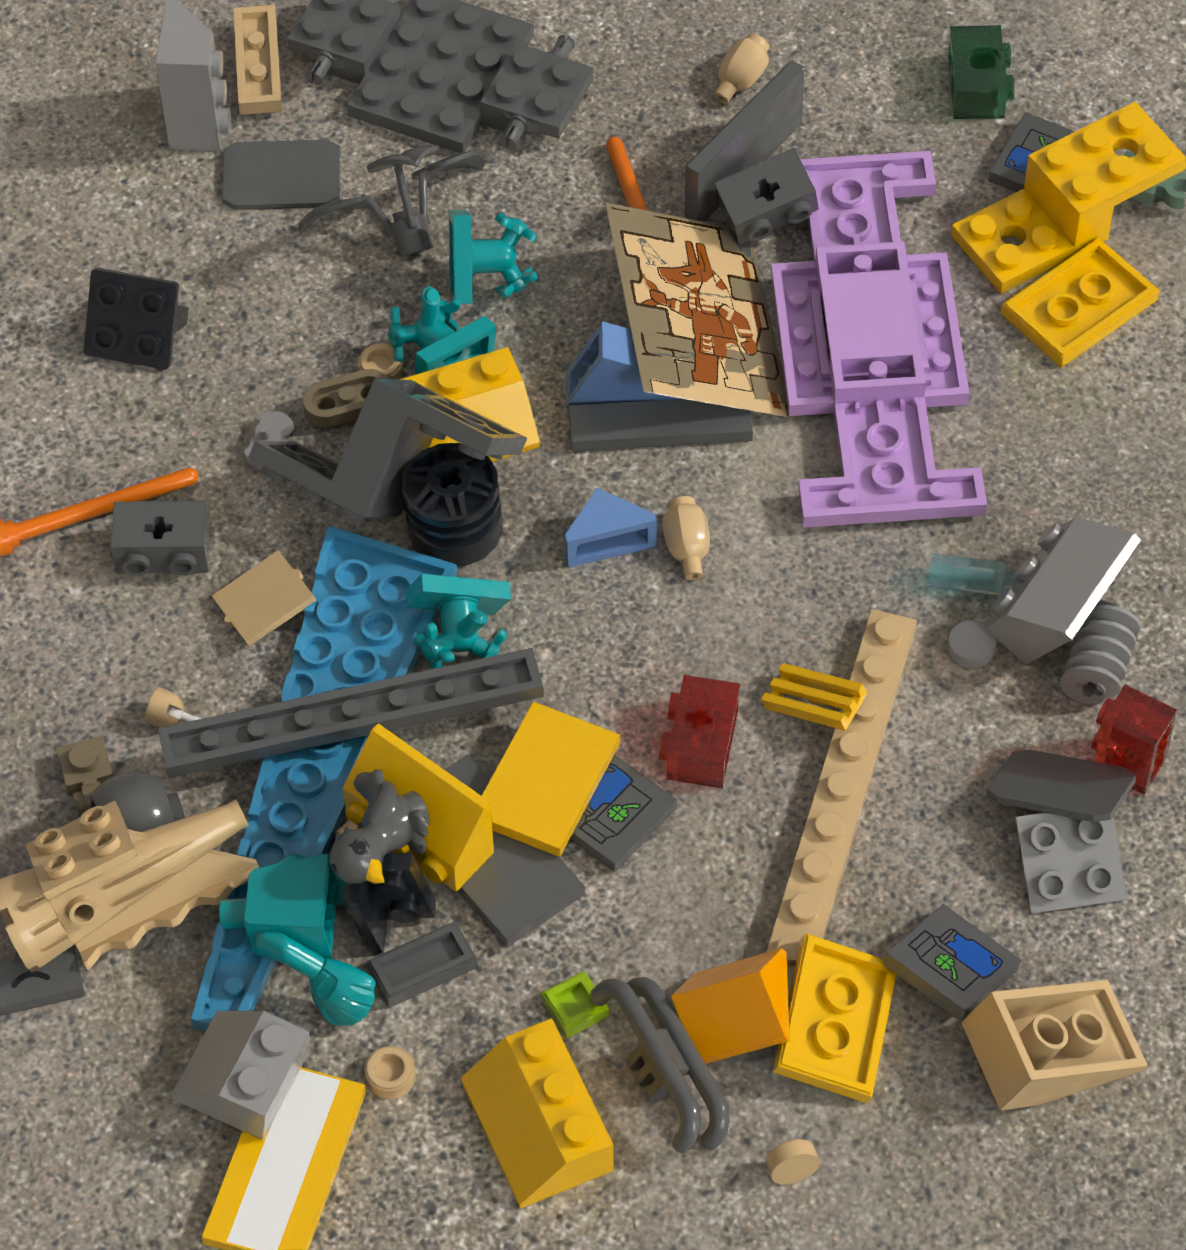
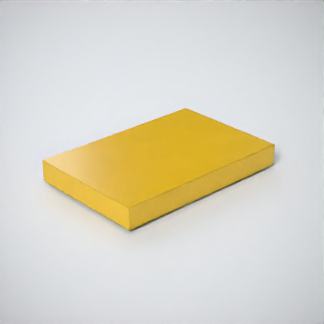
(1079, 302)
(548, 777)
(836, 1018)

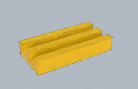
(818, 690)

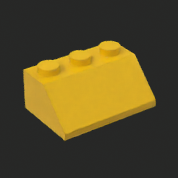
(489, 387)
(458, 816)
(538, 1115)

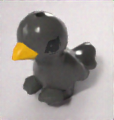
(386, 826)

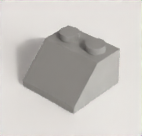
(243, 1069)

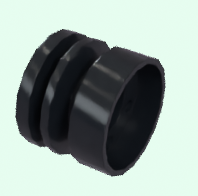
(452, 504)

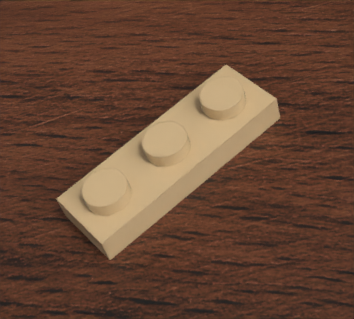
(257, 59)

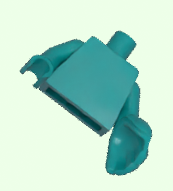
(293, 921)

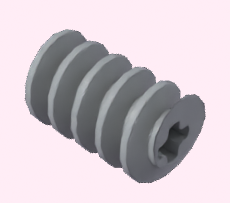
(1100, 654)

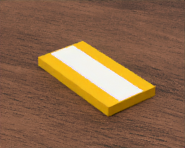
(283, 1182)

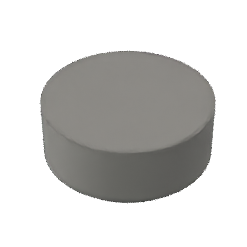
(971, 644)

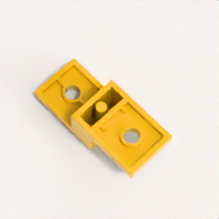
(1068, 196)

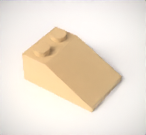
(1051, 1042)

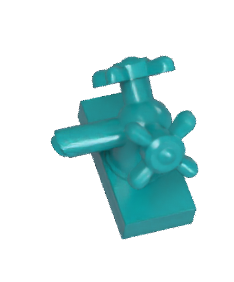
(481, 256)
(439, 334)
(463, 613)

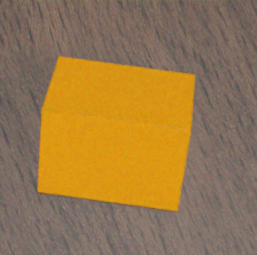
(736, 1006)

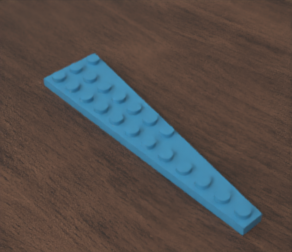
(347, 639)

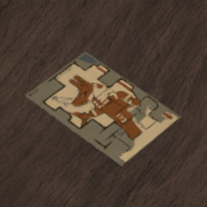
(697, 311)

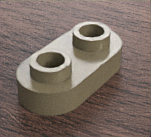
(341, 394)

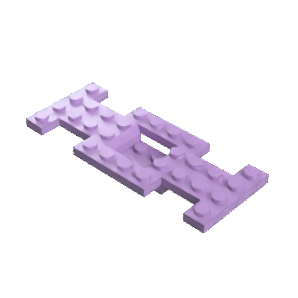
(888, 344)

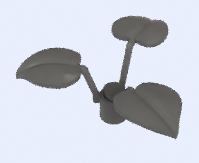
(409, 226)

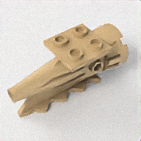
(113, 884)

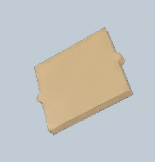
(263, 598)

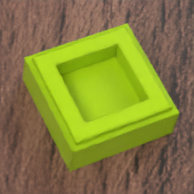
(571, 1005)

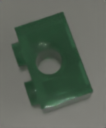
(979, 72)

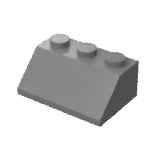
(190, 82)
(1059, 586)

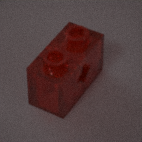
(701, 731)
(1134, 735)

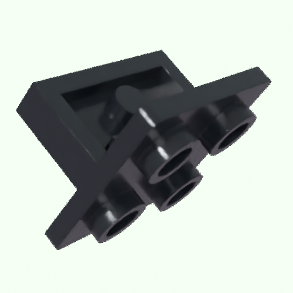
(132, 318)
(400, 898)

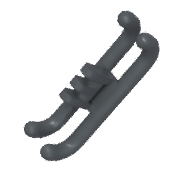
(665, 1058)

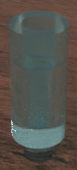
(970, 574)

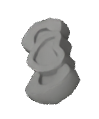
(270, 427)

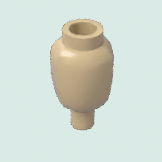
(741, 66)
(687, 534)

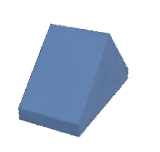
(608, 529)

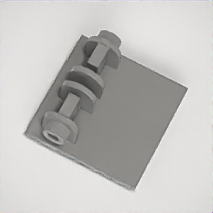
(1069, 861)

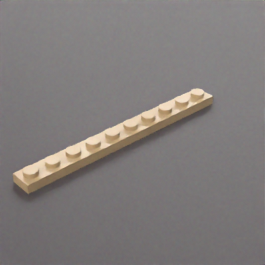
(843, 787)

